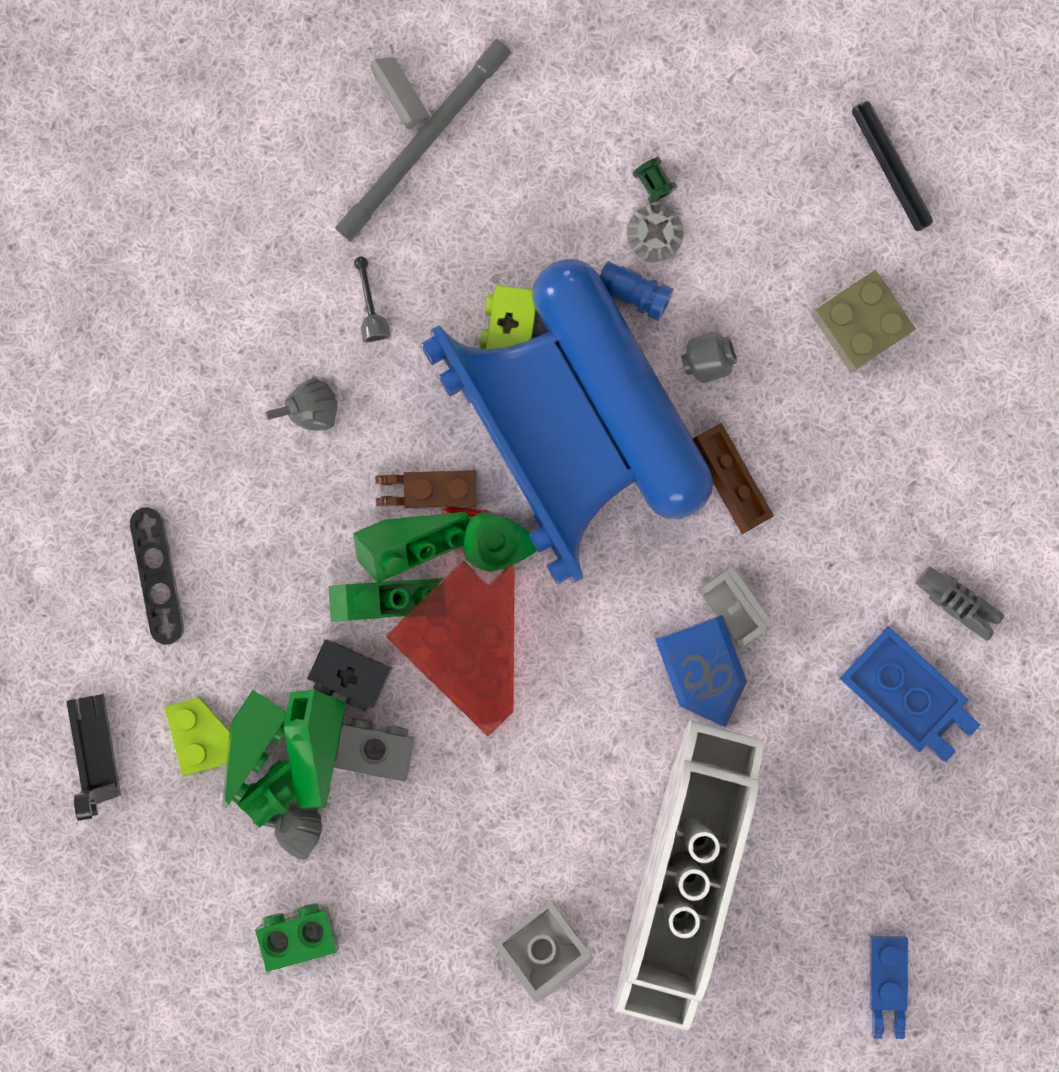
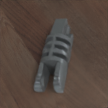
(959, 602)

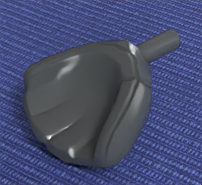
(309, 406)
(297, 830)

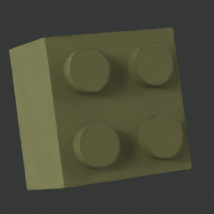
(863, 321)

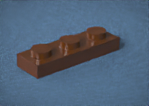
(733, 479)

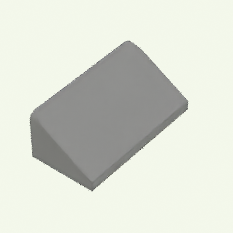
(399, 91)

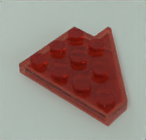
(466, 642)

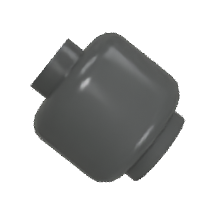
(709, 357)

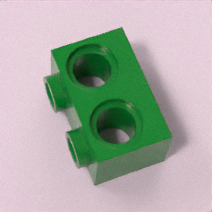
(300, 946)

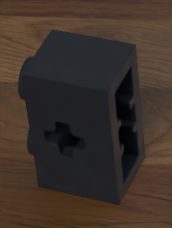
(336, 658)

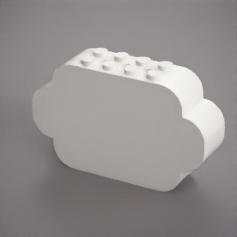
(689, 876)

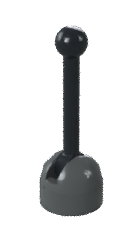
(374, 326)

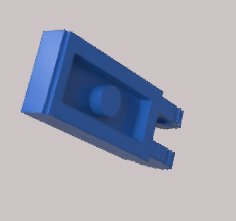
(888, 982)

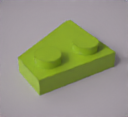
(197, 736)

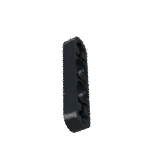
(151, 577)

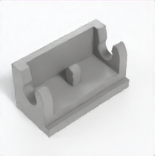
(741, 610)

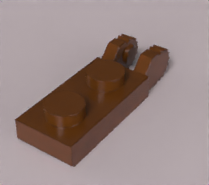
(431, 489)

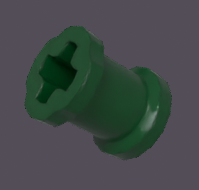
(654, 180)

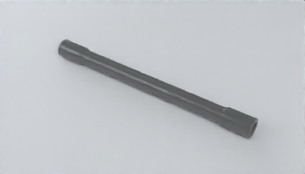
(483, 69)

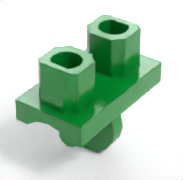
(269, 794)

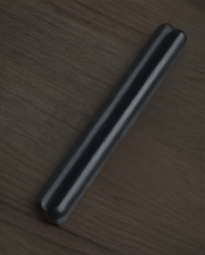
(892, 166)

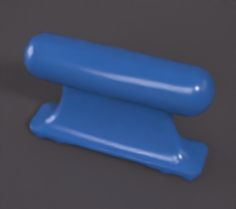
(577, 414)

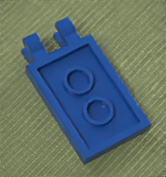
(908, 694)

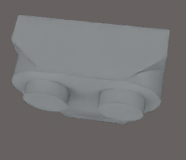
(543, 951)

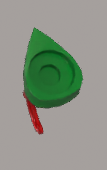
(493, 540)

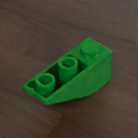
(407, 542)
(377, 599)
(249, 736)
(312, 741)

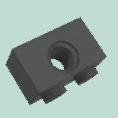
(354, 757)

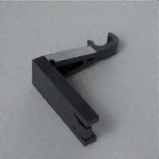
(93, 755)

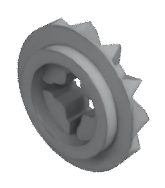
(655, 249)

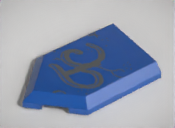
(704, 669)

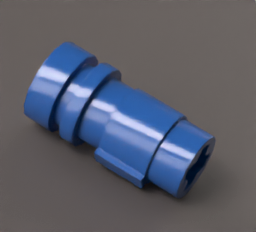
(634, 289)

